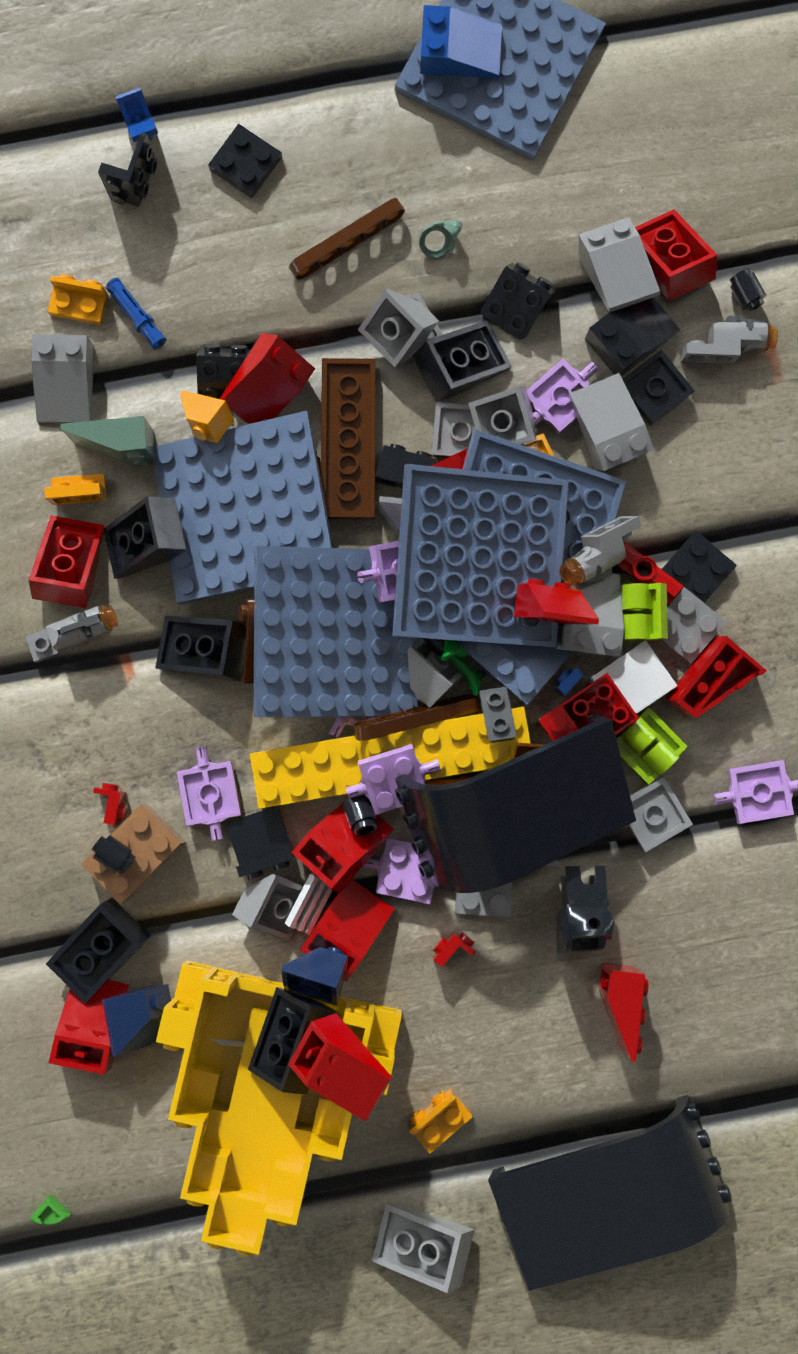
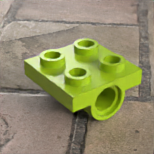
(644, 612)
(649, 746)

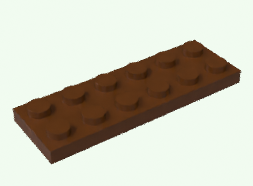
(348, 437)

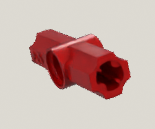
(656, 575)

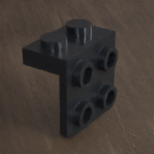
(131, 184)
(517, 300)
(217, 368)
(260, 842)

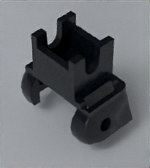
(583, 913)

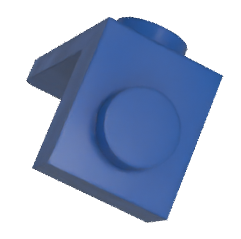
(136, 114)

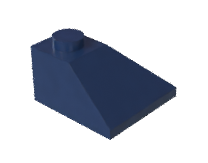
(317, 974)
(135, 1017)

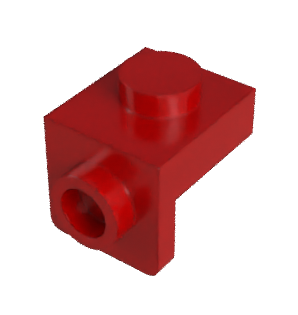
(115, 809)
(445, 948)

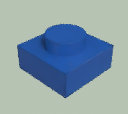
(567, 681)

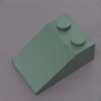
(120, 438)

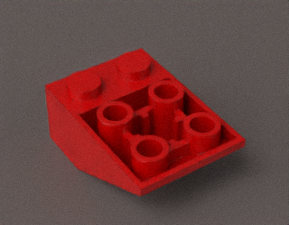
(598, 697)
(336, 851)
(350, 924)
(622, 995)
(82, 1032)
(340, 1067)

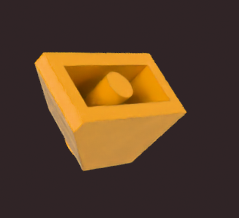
(206, 416)

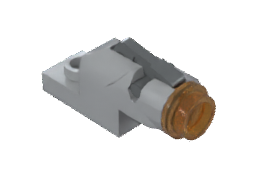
(729, 340)
(600, 553)
(71, 632)

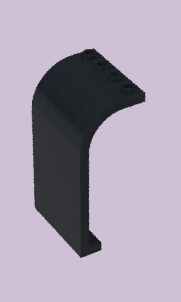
(519, 812)
(614, 1201)

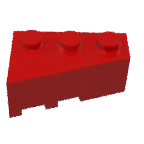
(712, 677)

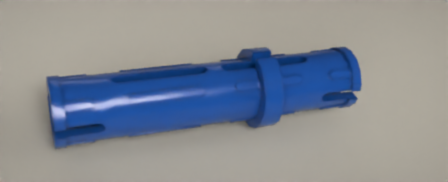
(142, 322)

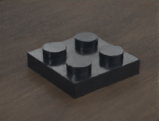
(245, 160)
(657, 387)
(699, 566)

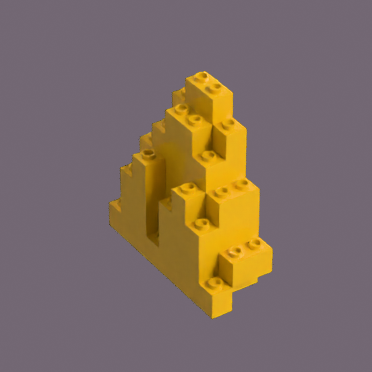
(249, 1136)

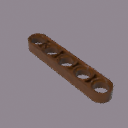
(346, 238)
(416, 717)

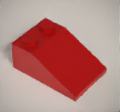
(677, 254)
(267, 380)
(66, 562)
(553, 604)

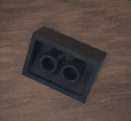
(280, 1036)

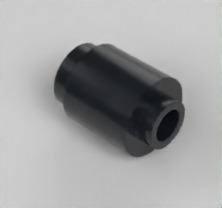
(747, 290)
(360, 815)
(113, 854)

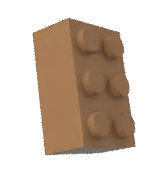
(151, 843)

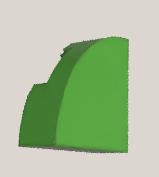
(50, 1212)

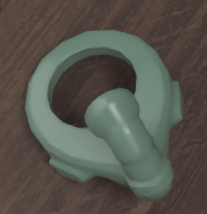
(449, 229)

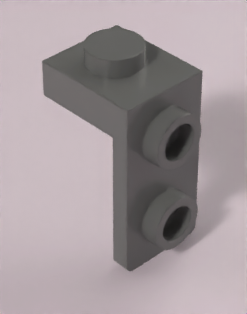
(497, 714)

